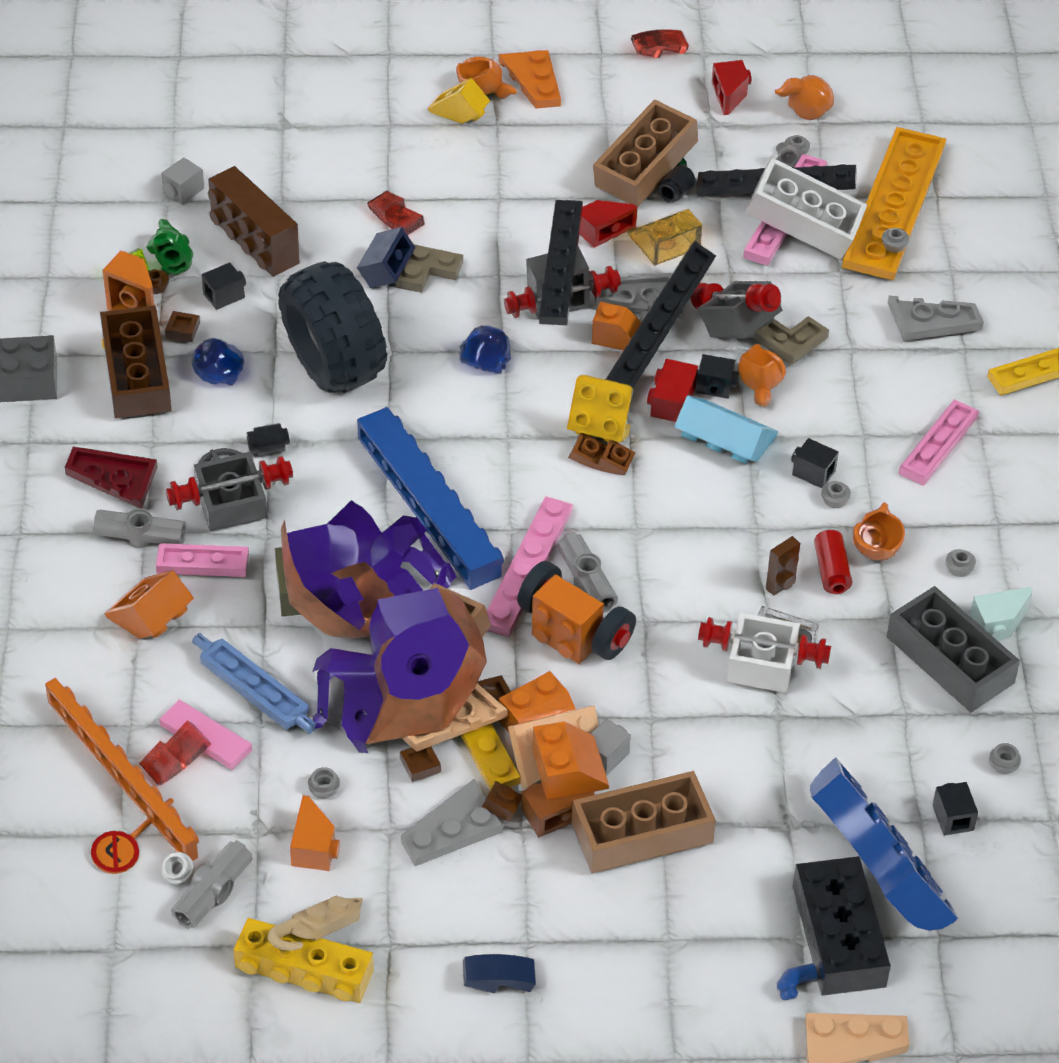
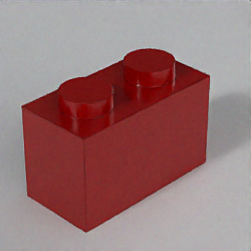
(671, 389)

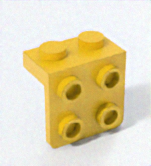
(600, 408)

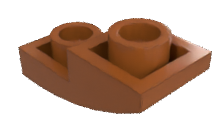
(607, 458)

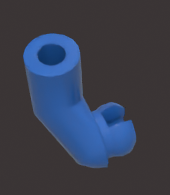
(794, 976)

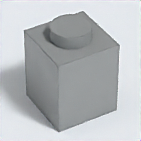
(182, 180)
(612, 744)

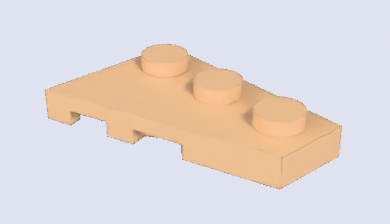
(476, 712)
(522, 738)
(854, 1037)

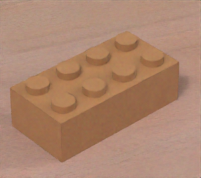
(645, 153)
(643, 821)

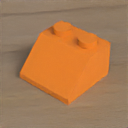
(127, 282)
(151, 605)
(536, 700)
(567, 760)

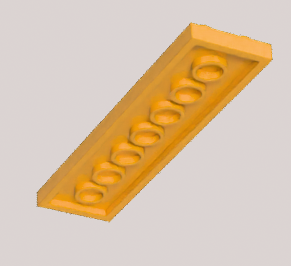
(894, 201)

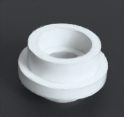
(171, 862)

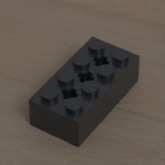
(841, 926)

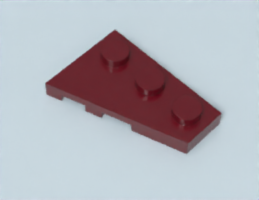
(113, 473)

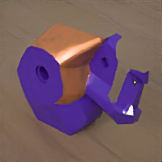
(349, 564)
(418, 672)

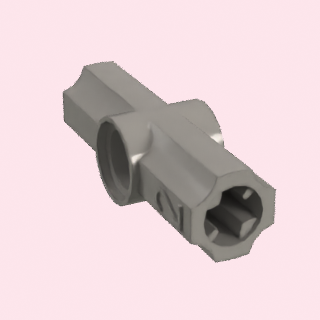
(139, 527)
(586, 569)
(212, 884)

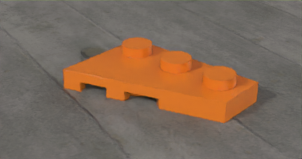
(535, 75)

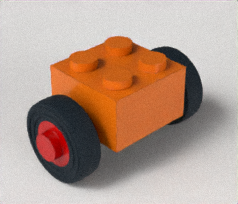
(572, 618)

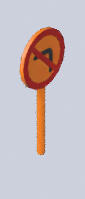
(117, 850)

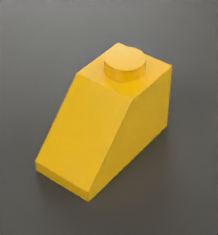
(460, 102)

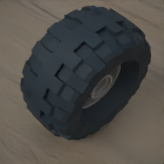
(332, 327)

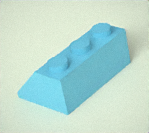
(724, 429)

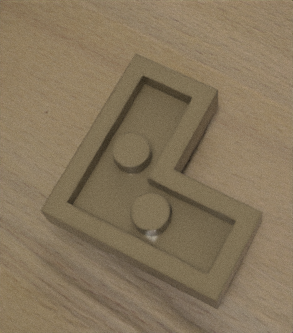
(428, 262)
(792, 343)

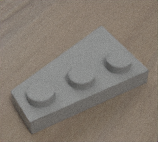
(636, 292)
(928, 320)
(451, 826)

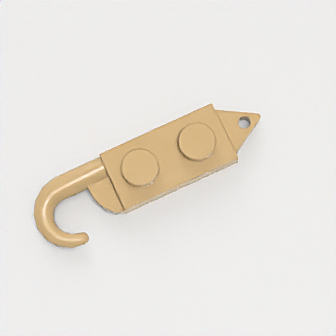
(316, 921)

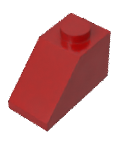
(730, 83)
(606, 220)

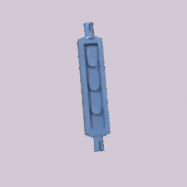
(254, 683)

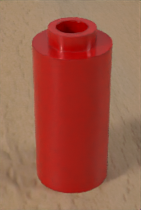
(833, 561)

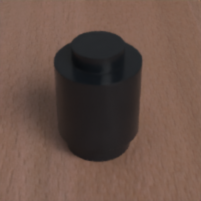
(677, 183)
(268, 439)

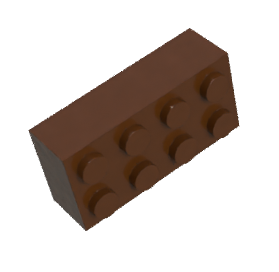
(253, 221)
(135, 361)

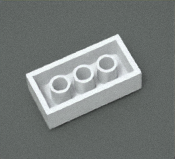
(806, 208)

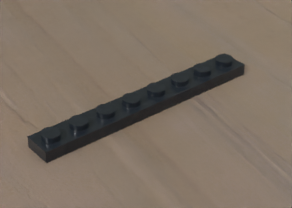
(662, 315)

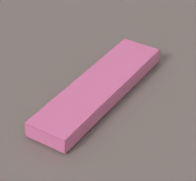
(938, 442)

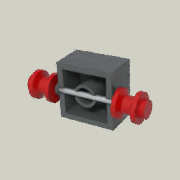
(583, 283)
(737, 308)
(230, 489)

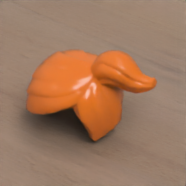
(486, 74)
(808, 96)
(761, 372)
(879, 534)

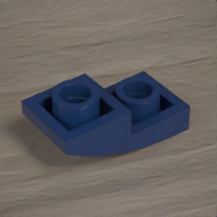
(490, 971)

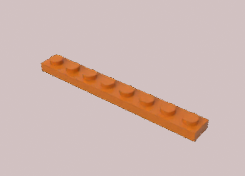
(116, 763)

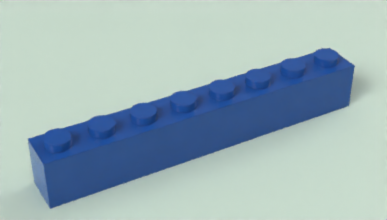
(430, 498)

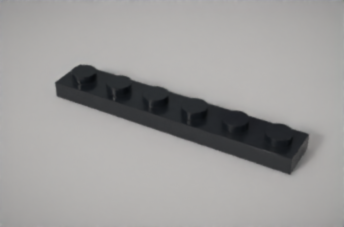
(745, 181)
(561, 262)

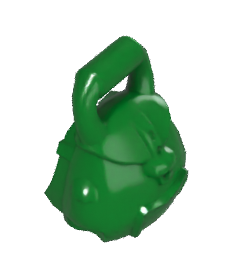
(170, 248)

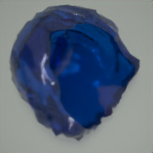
(486, 349)
(217, 361)

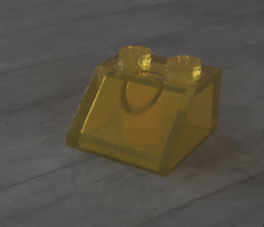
(667, 236)

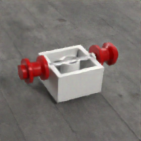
(763, 650)

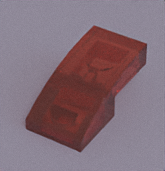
(653, 42)
(393, 212)
(174, 756)

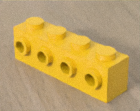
(316, 966)

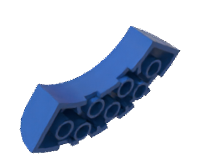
(882, 848)

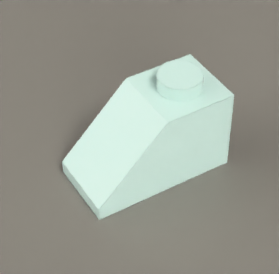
(1001, 611)

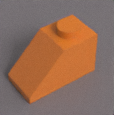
(613, 326)
(313, 838)

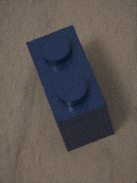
(386, 257)

